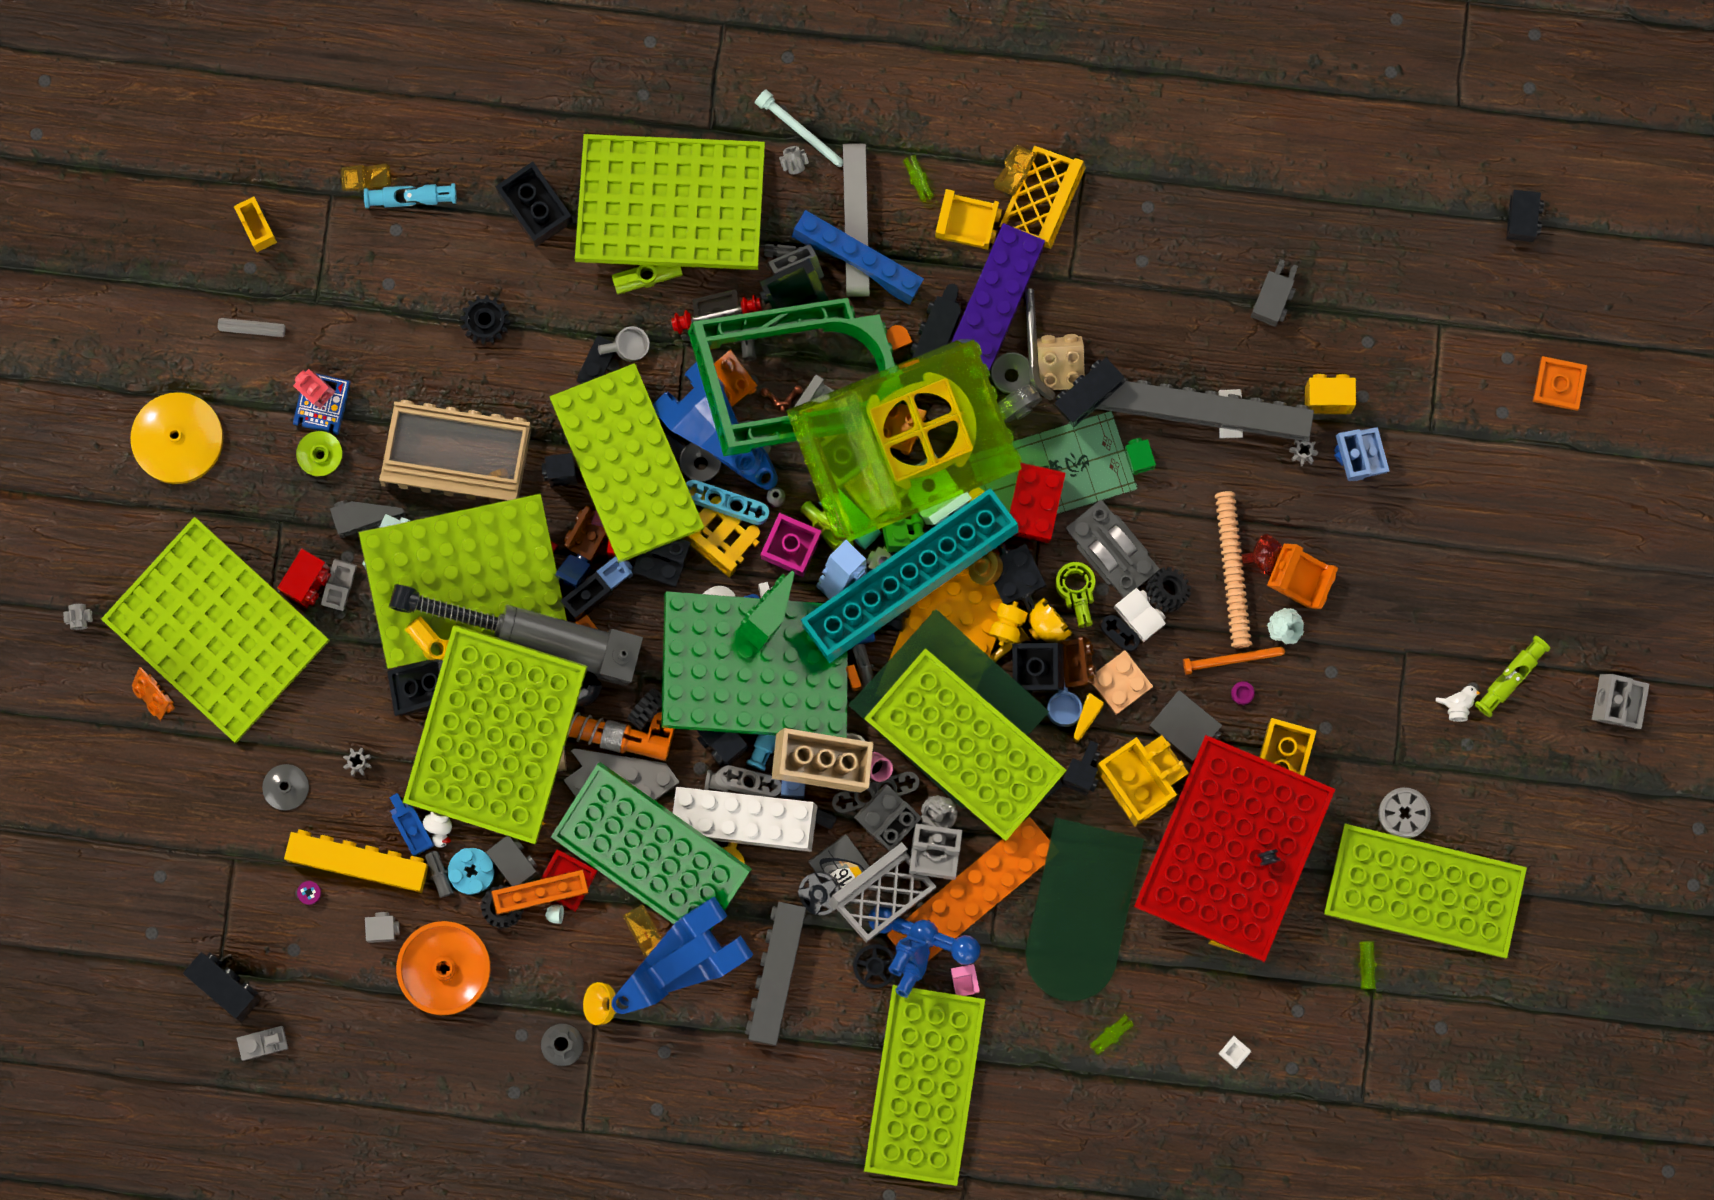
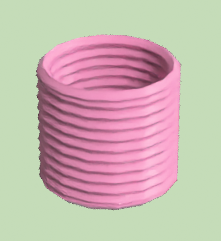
(886, 769)

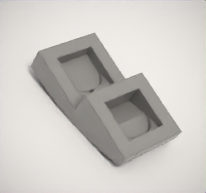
(339, 585)

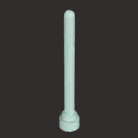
(766, 101)

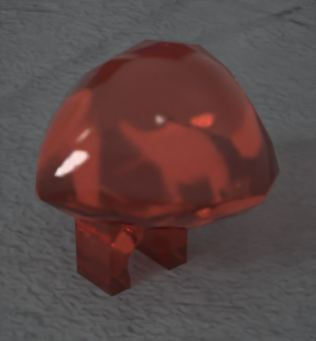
(1264, 554)

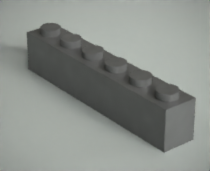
(777, 973)

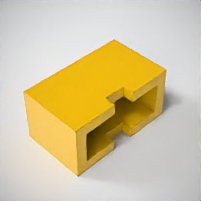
(255, 224)

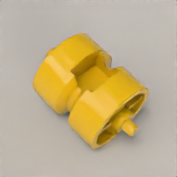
(1006, 629)

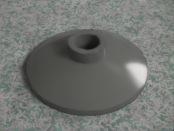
(289, 798)

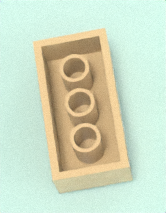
(822, 760)

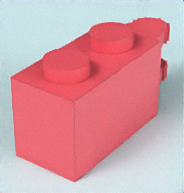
(313, 388)

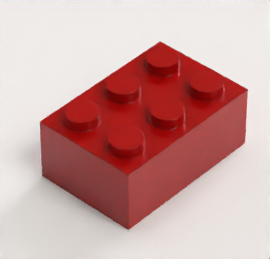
(1036, 501)

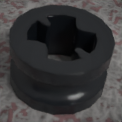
(1269, 857)

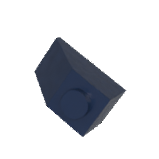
(573, 571)

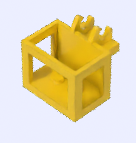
(1142, 777)

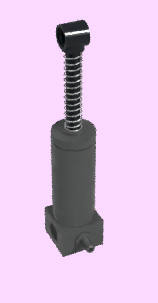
(607, 654)

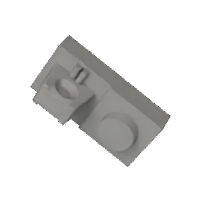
(262, 1043)

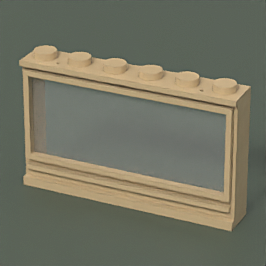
(455, 451)

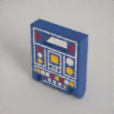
(329, 413)

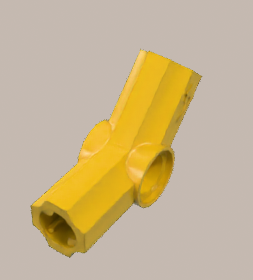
(425, 637)

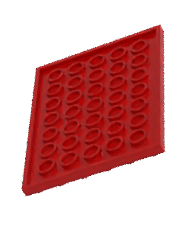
(1208, 860)

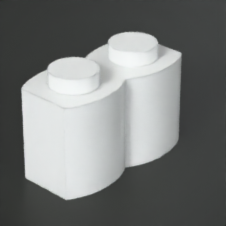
(1140, 614)

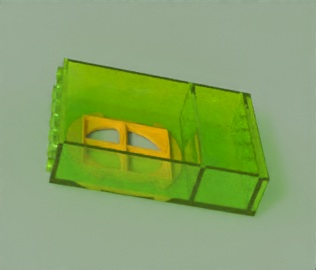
(852, 458)

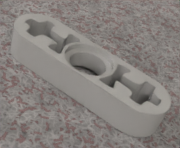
(739, 786)

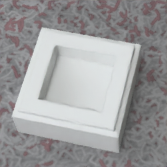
(1234, 1052)

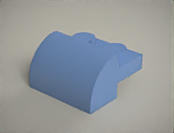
(1362, 453)

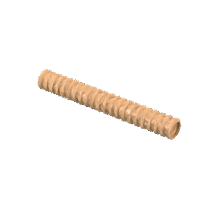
(1233, 569)

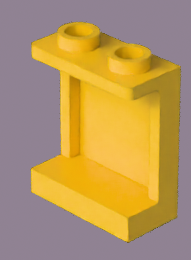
(967, 220)

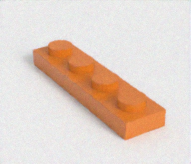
(539, 892)

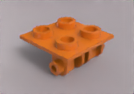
(735, 378)
(898, 421)
(145, 687)

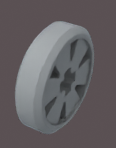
(1409, 799)

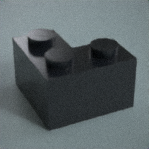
(725, 746)

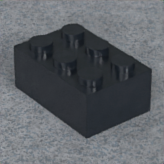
(534, 204)
(222, 985)

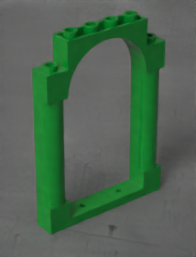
(826, 315)

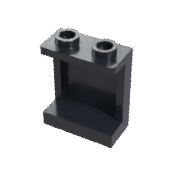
(793, 287)

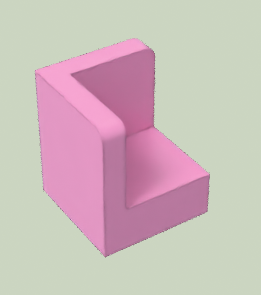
(965, 980)

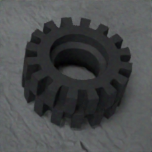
(1175, 582)
(646, 709)
(494, 919)

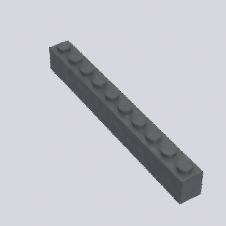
(1211, 409)

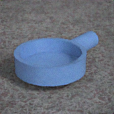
(1064, 708)

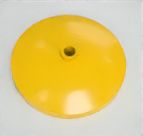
(180, 458)

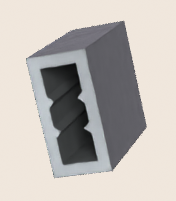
(1185, 726)

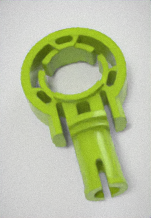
(821, 523)
(1080, 605)

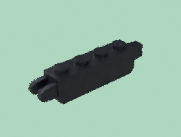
(940, 324)

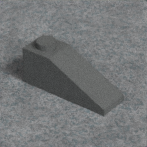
(358, 516)

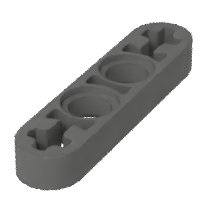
(873, 788)

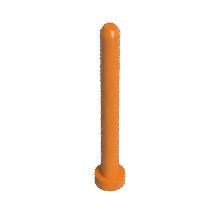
(1231, 659)

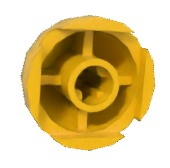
(1047, 623)

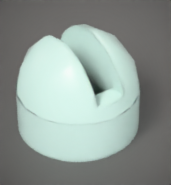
(555, 913)

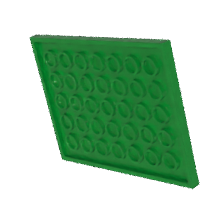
(728, 685)

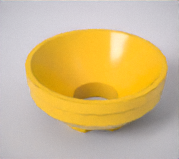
(596, 1003)

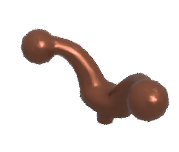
(782, 404)

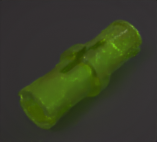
(918, 178)
(1367, 965)
(1111, 1034)

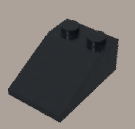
(413, 686)

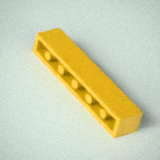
(356, 862)

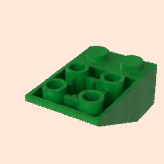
(768, 615)

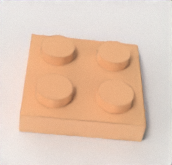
(1121, 682)

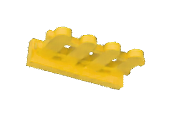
(709, 547)

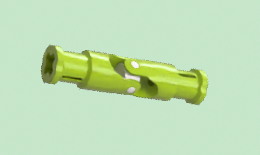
(1510, 679)

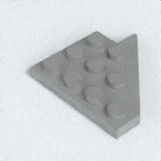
(646, 775)

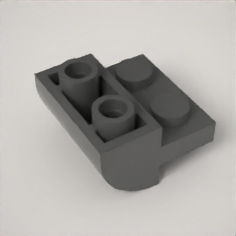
(887, 817)

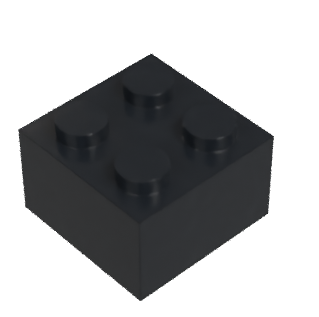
(1039, 666)

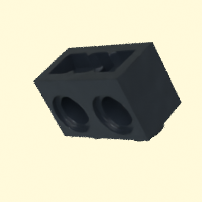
(560, 470)

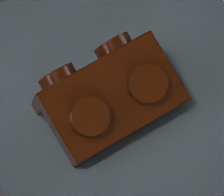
(585, 538)
(1078, 662)

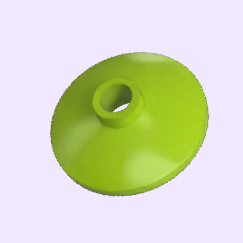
(319, 442)

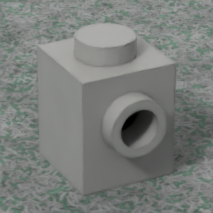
(381, 928)

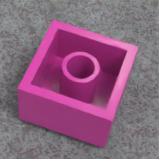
(791, 544)

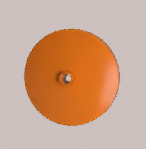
(421, 964)

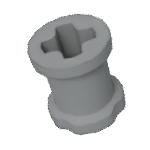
(711, 781)

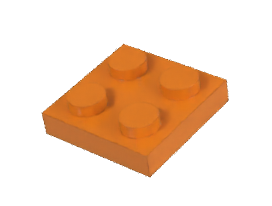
(1559, 383)

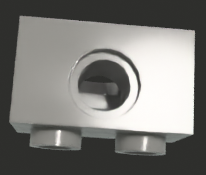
(1620, 701)
(935, 851)

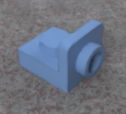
(615, 573)

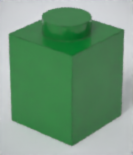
(1139, 456)

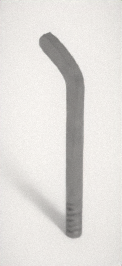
(1032, 347)

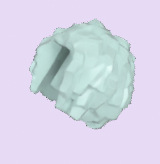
(1286, 626)

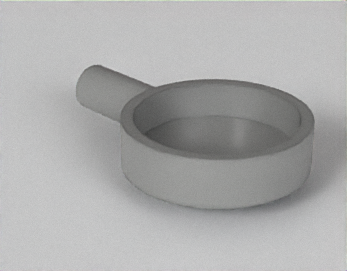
(629, 344)

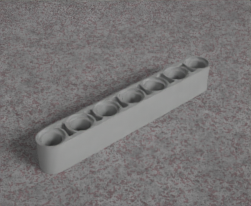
(855, 212)

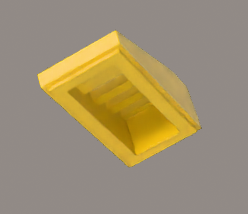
(1089, 713)

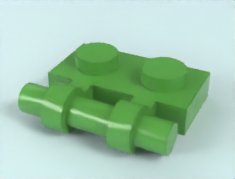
(897, 534)

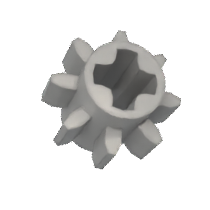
(793, 160)
(1303, 458)
(78, 616)
(355, 755)

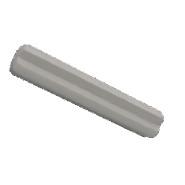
(251, 327)

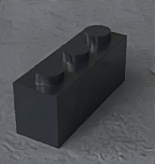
(1089, 391)

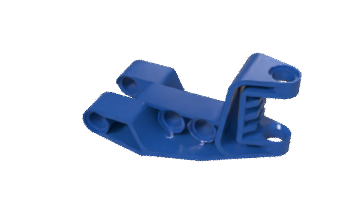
(694, 422)
(682, 959)

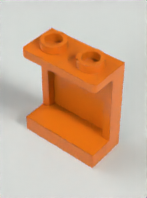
(1302, 577)

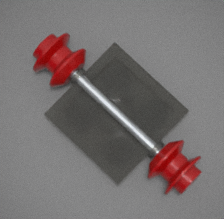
(716, 306)

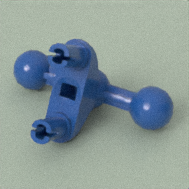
(914, 949)

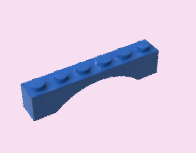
(828, 239)

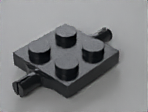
(1019, 576)

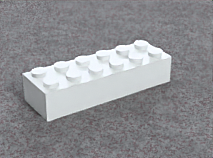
(748, 818)

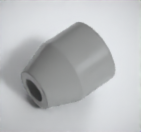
(776, 502)

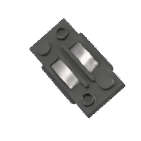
(1112, 549)

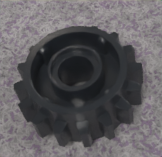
(483, 308)

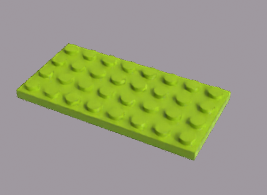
(626, 463)
(965, 744)
(1425, 891)
(924, 1086)

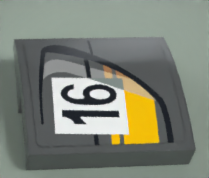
(840, 860)

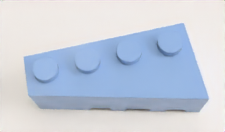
(842, 570)

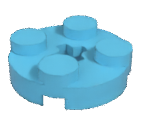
(467, 858)

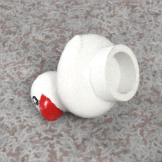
(440, 827)

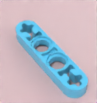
(726, 499)

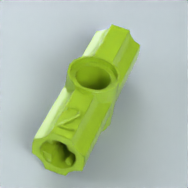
(632, 280)

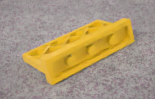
(1062, 199)

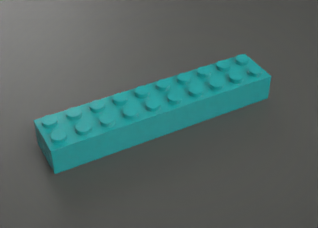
(910, 575)

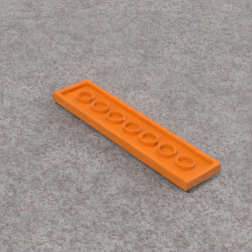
(983, 883)

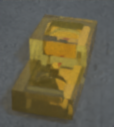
(1017, 167)
(360, 177)
(643, 929)

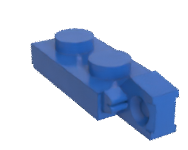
(410, 826)

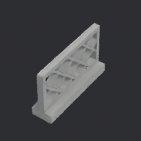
(866, 881)

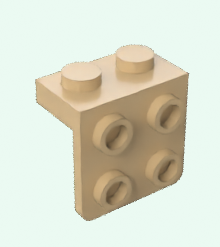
(1060, 360)

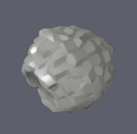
(939, 812)

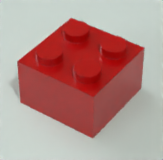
(304, 579)

